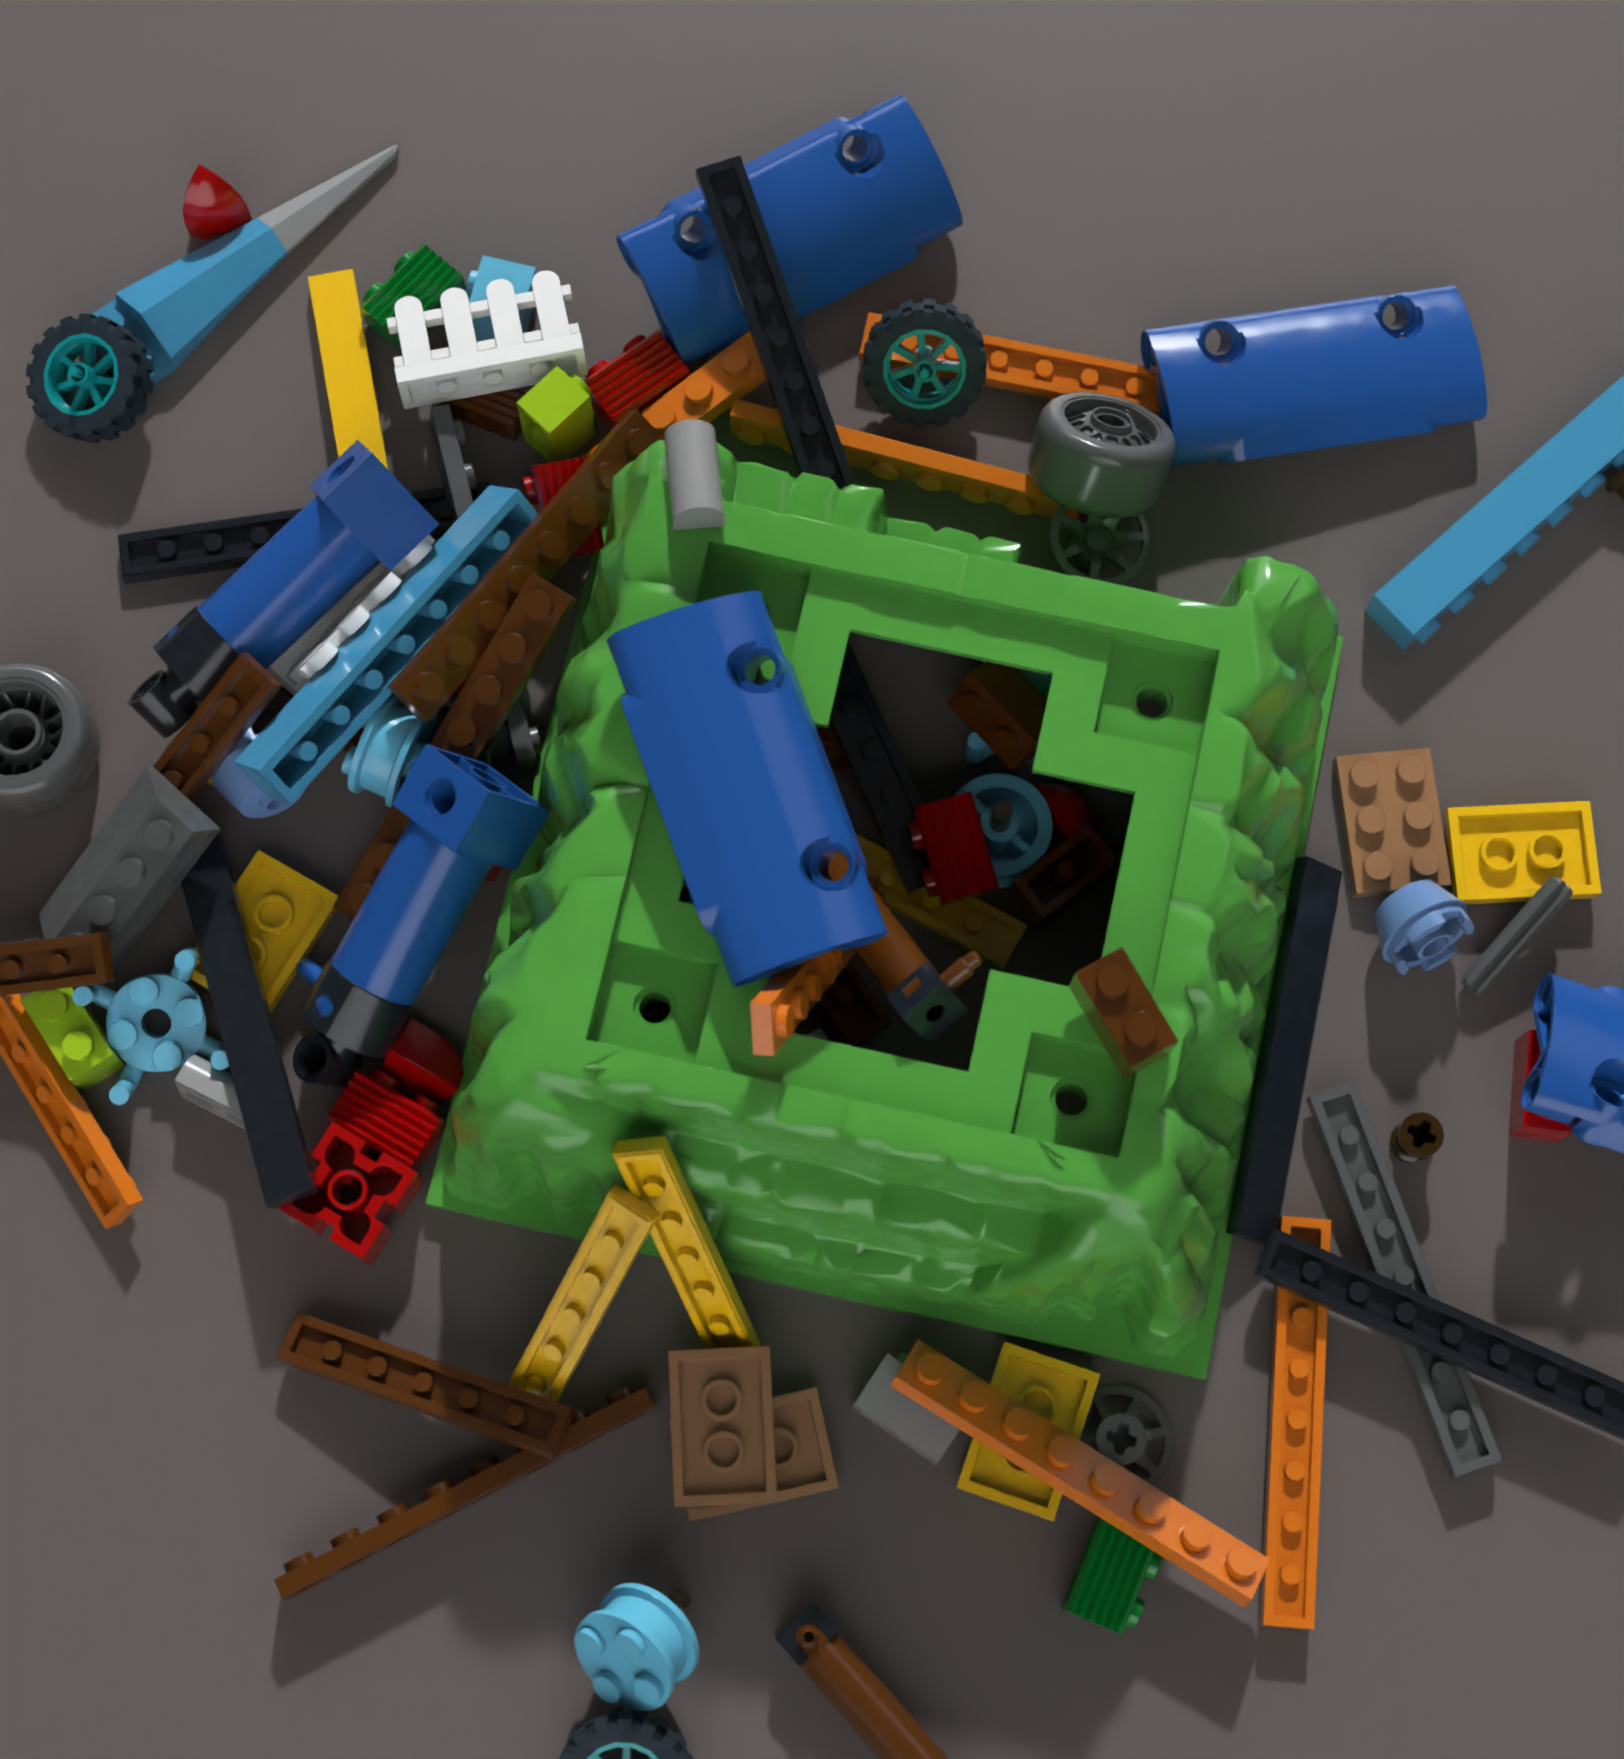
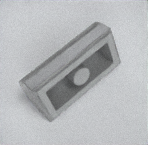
(693, 475)
(209, 1089)

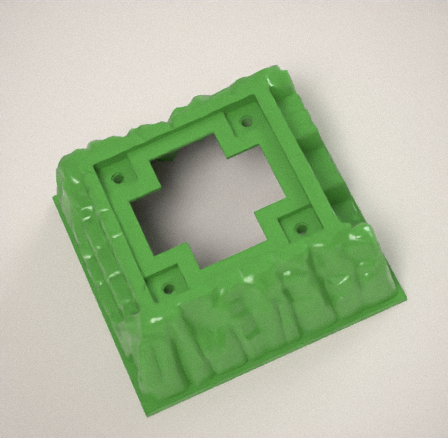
(864, 1164)

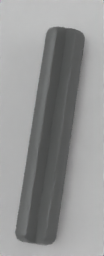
(1516, 936)

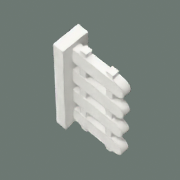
(488, 365)
(325, 637)

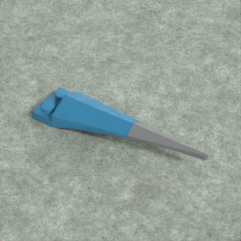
(192, 295)

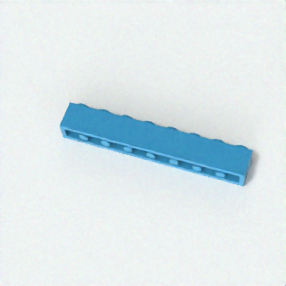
(1503, 523)
(357, 678)

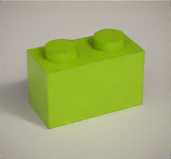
(557, 415)
(73, 1036)

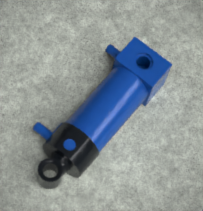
(287, 585)
(458, 827)

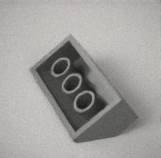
(130, 866)

